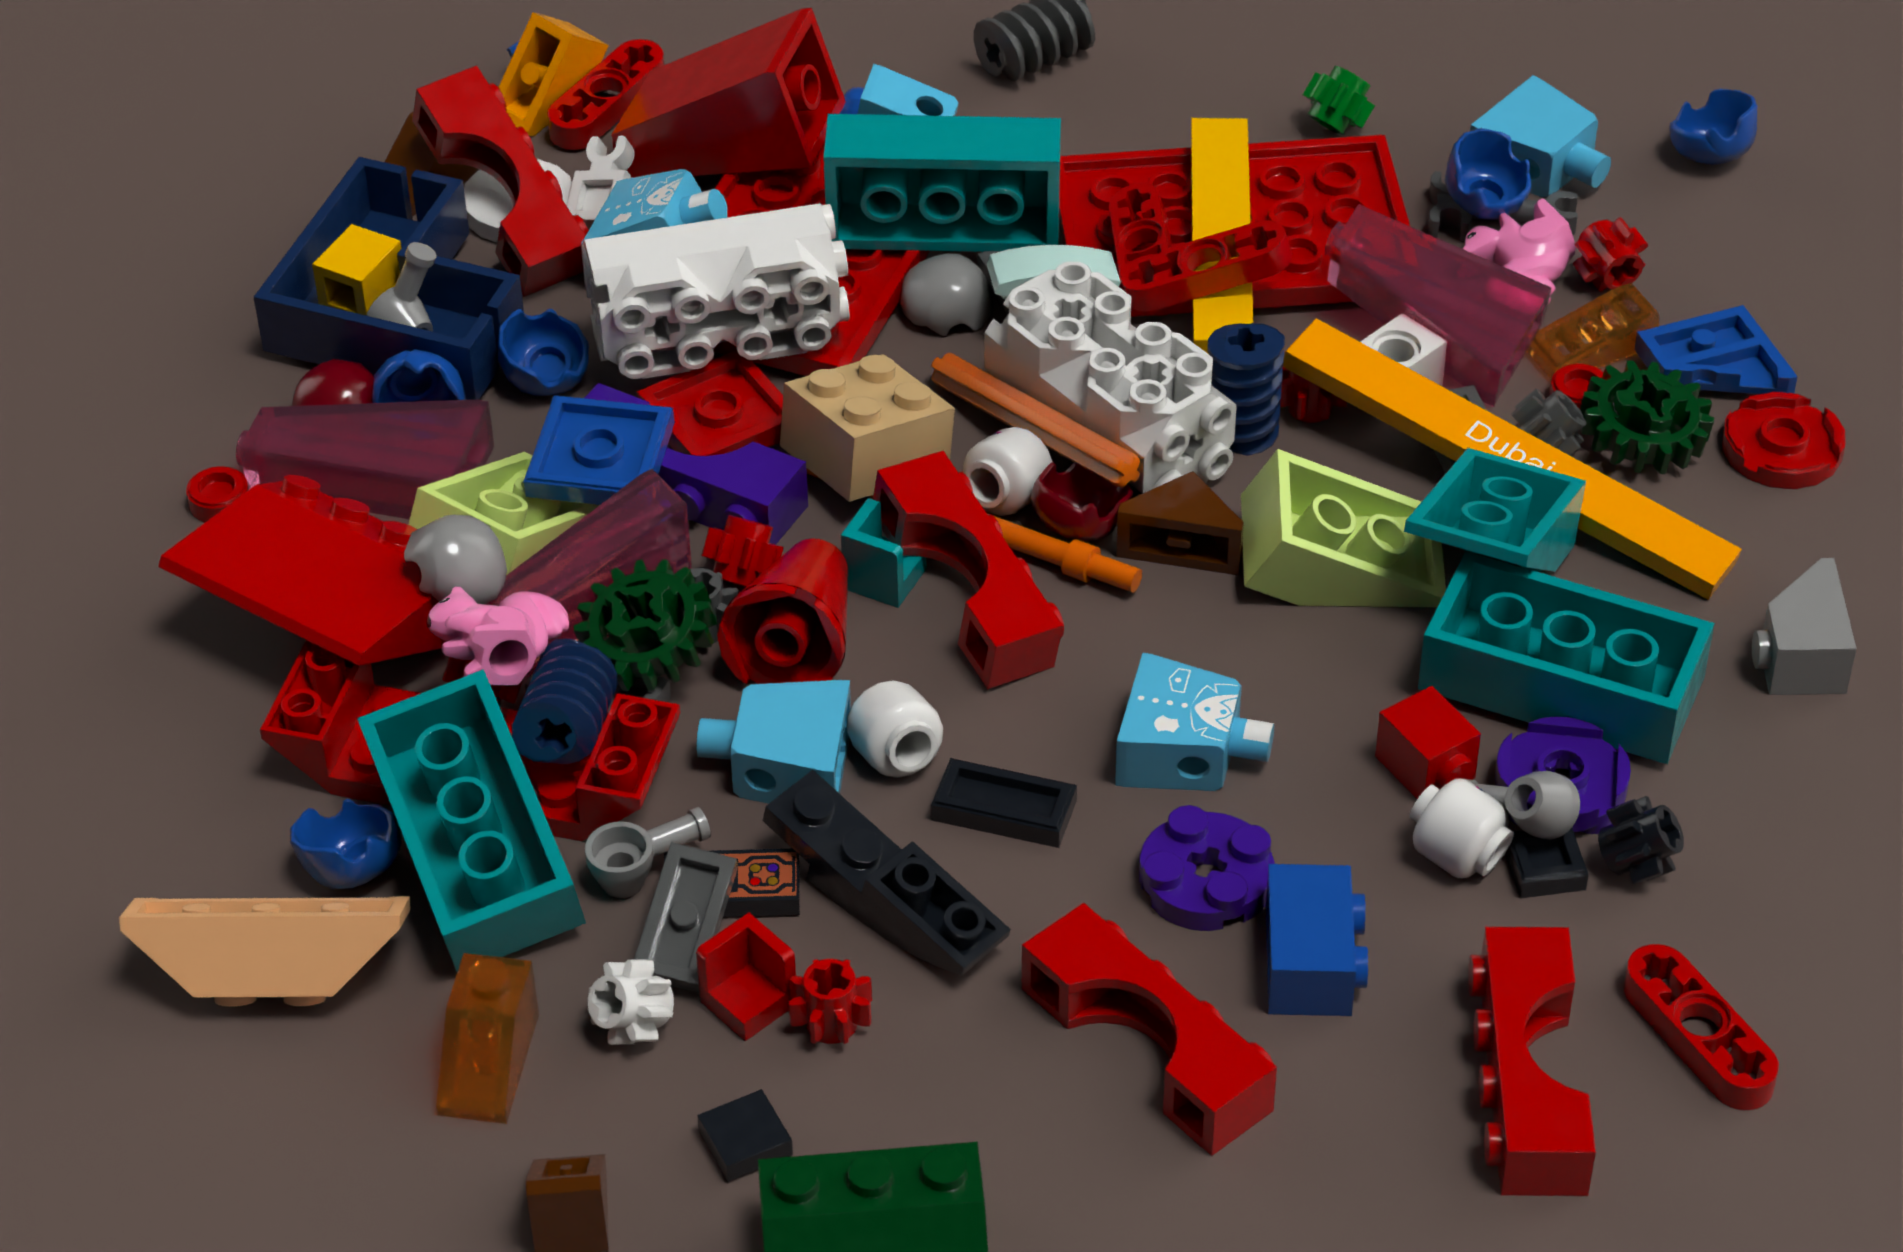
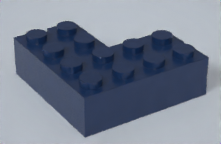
(460, 298)

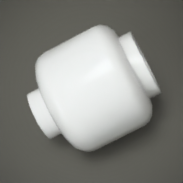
(1005, 469)
(895, 728)
(1461, 828)

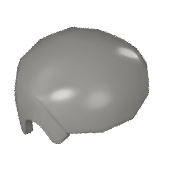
(946, 293)
(458, 554)

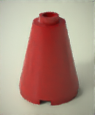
(790, 618)

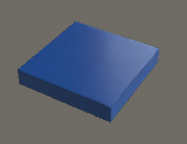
(596, 448)

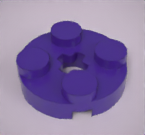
(1574, 745)
(1205, 838)

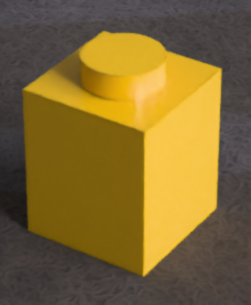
(356, 269)

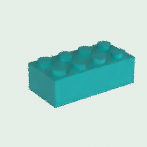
(943, 181)
(1565, 650)
(472, 820)

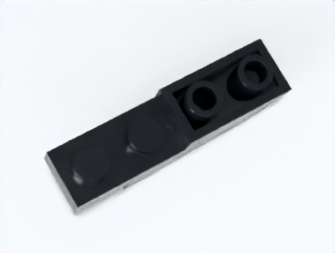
(881, 885)

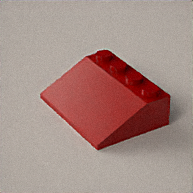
(313, 570)

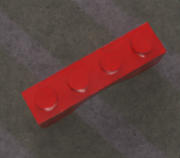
(469, 126)
(934, 515)
(1092, 974)
(1539, 1126)

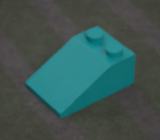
(1502, 511)

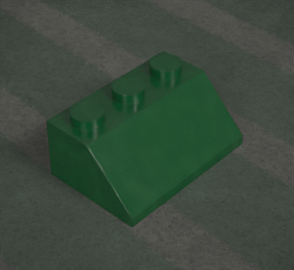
(875, 1201)

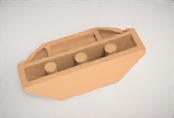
(263, 944)

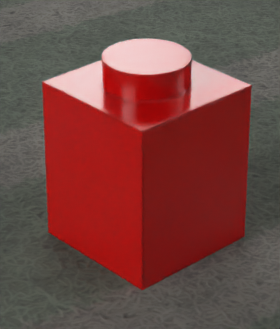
(1427, 742)

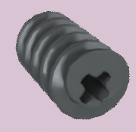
(1033, 36)

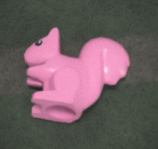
(1534, 249)
(500, 637)

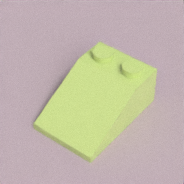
(498, 499)
(1334, 540)

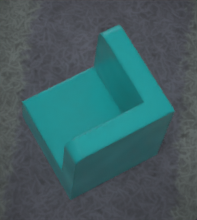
(874, 562)

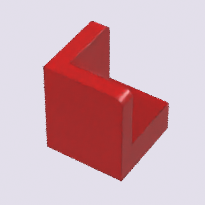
(745, 976)

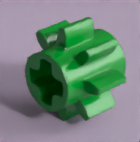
(1338, 100)

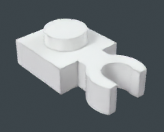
(593, 187)

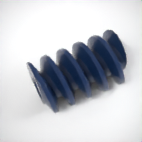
(1250, 374)
(565, 703)

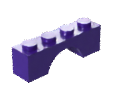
(742, 483)

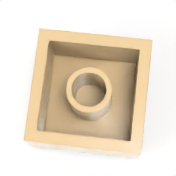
(862, 421)

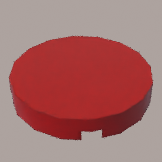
(1783, 441)

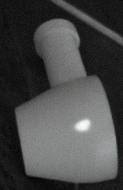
(401, 302)
(1554, 807)
(623, 852)

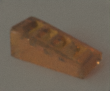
(1620, 311)

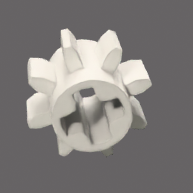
(630, 1001)

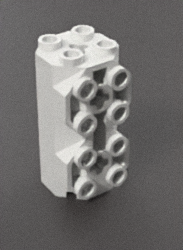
(738, 279)
(1137, 386)

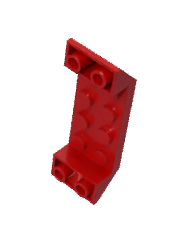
(320, 734)

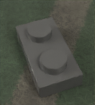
(686, 912)

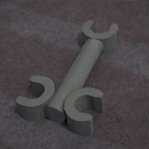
(1449, 213)

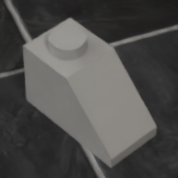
(1807, 636)

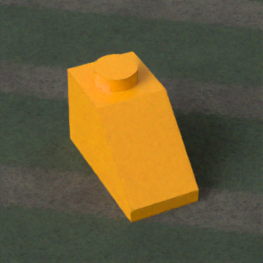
(544, 67)

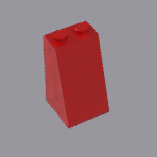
(737, 104)

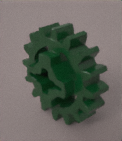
(1646, 417)
(647, 623)

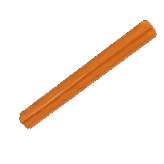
(1023, 411)

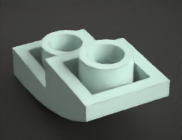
(1018, 265)

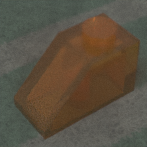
(486, 1037)

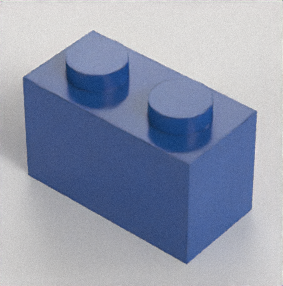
(1313, 940)

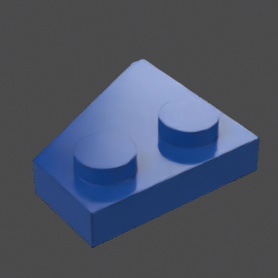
(1719, 353)

